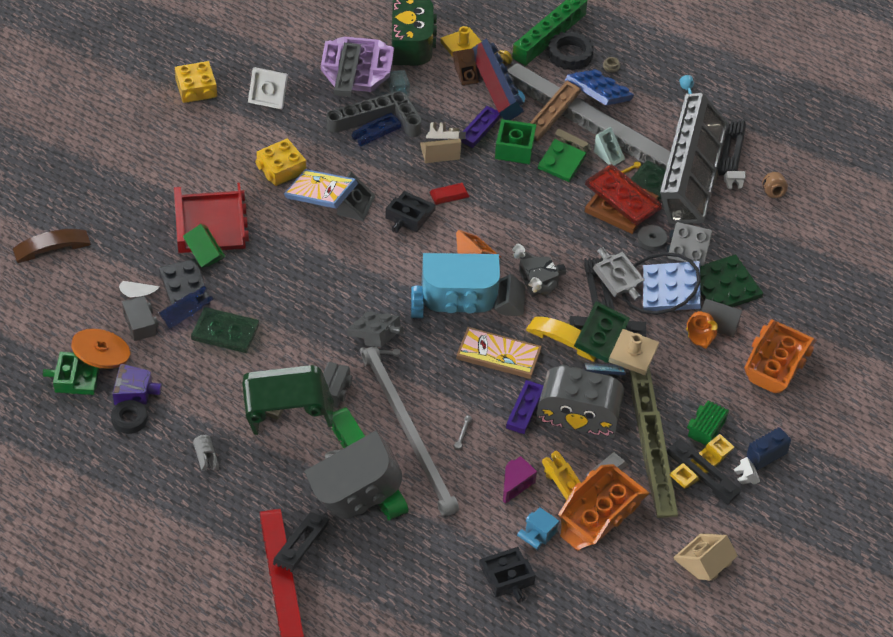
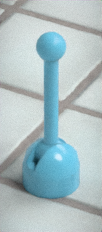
(687, 83)

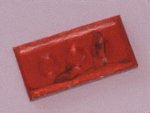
(623, 194)

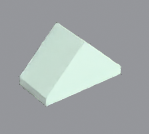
(608, 148)

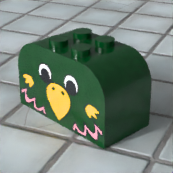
(413, 32)

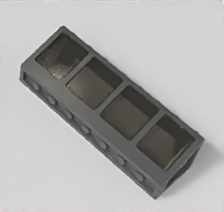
(693, 161)

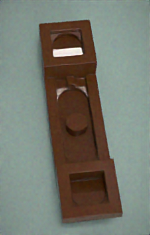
(50, 241)

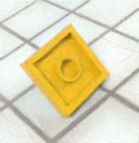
(460, 40)

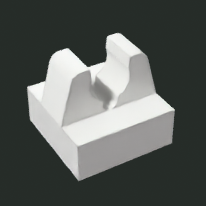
(734, 176)
(749, 472)

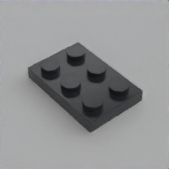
(181, 280)

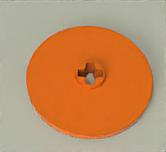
(100, 348)

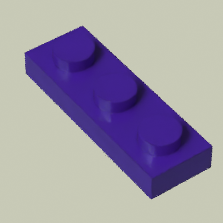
(480, 126)
(524, 407)

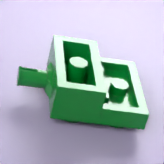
(73, 375)

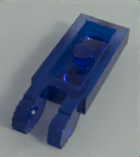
(376, 129)
(184, 308)

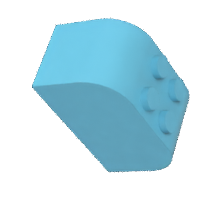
(460, 282)

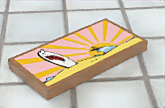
(499, 352)

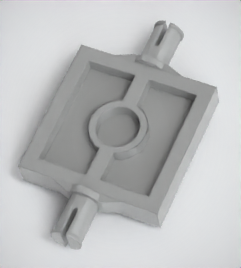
(618, 274)

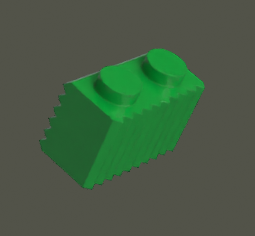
(707, 423)

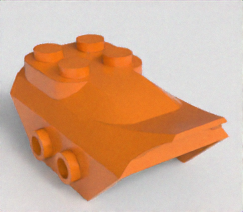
(777, 356)
(599, 505)

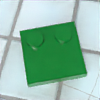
(562, 160)

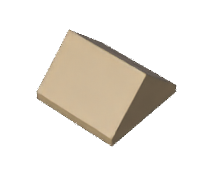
(441, 150)

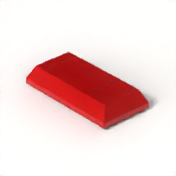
(449, 193)

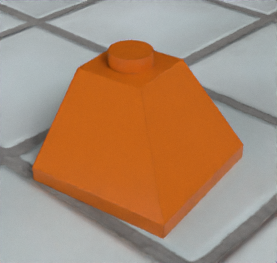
(472, 244)

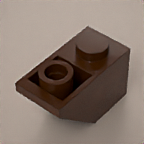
(465, 66)

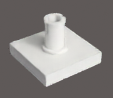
(268, 88)

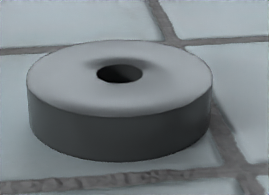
(648, 243)

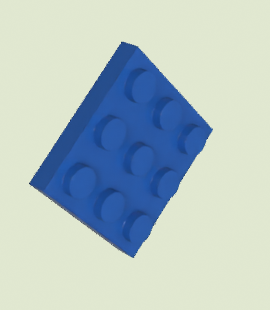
(600, 87)

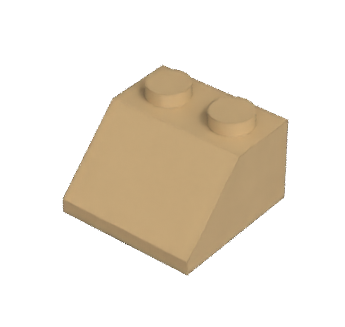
(707, 556)

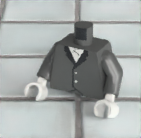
(538, 272)

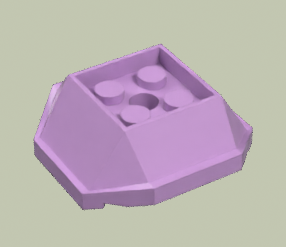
(373, 64)

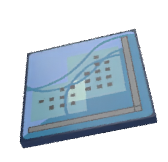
(604, 369)

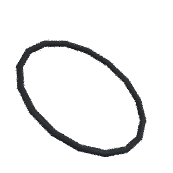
(677, 306)

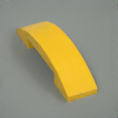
(558, 331)
(714, 453)

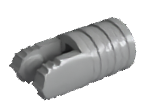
(205, 451)

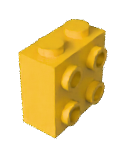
(195, 82)
(280, 162)

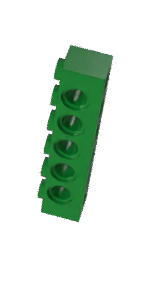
(538, 38)

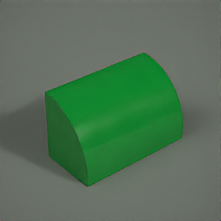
(203, 246)

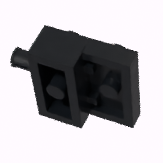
(408, 212)
(508, 573)

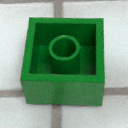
(515, 141)

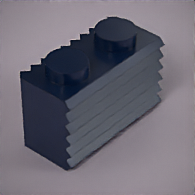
(768, 448)

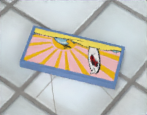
(321, 188)

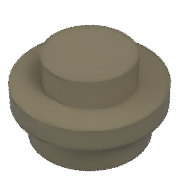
(611, 64)

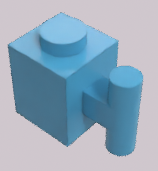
(539, 526)

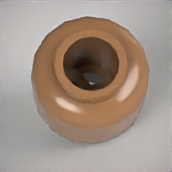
(774, 185)

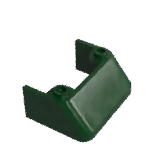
(286, 390)

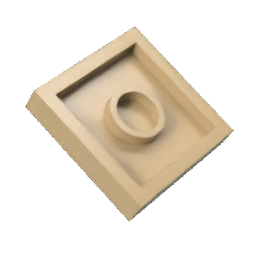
(633, 352)

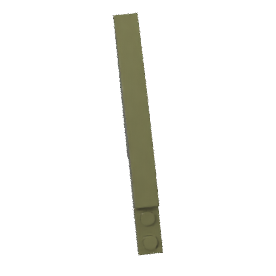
(653, 444)

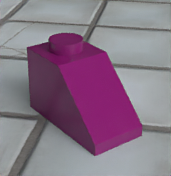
(517, 478)

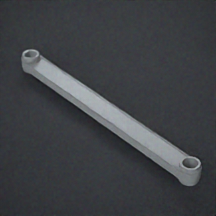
(447, 504)

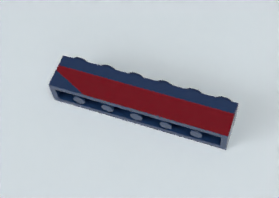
(498, 80)

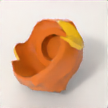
(701, 329)

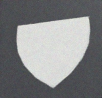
(136, 289)

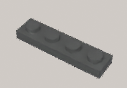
(347, 69)

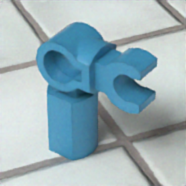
(417, 303)

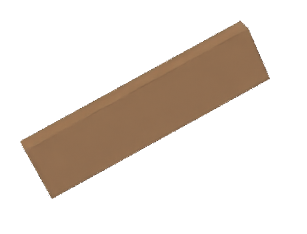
(555, 108)

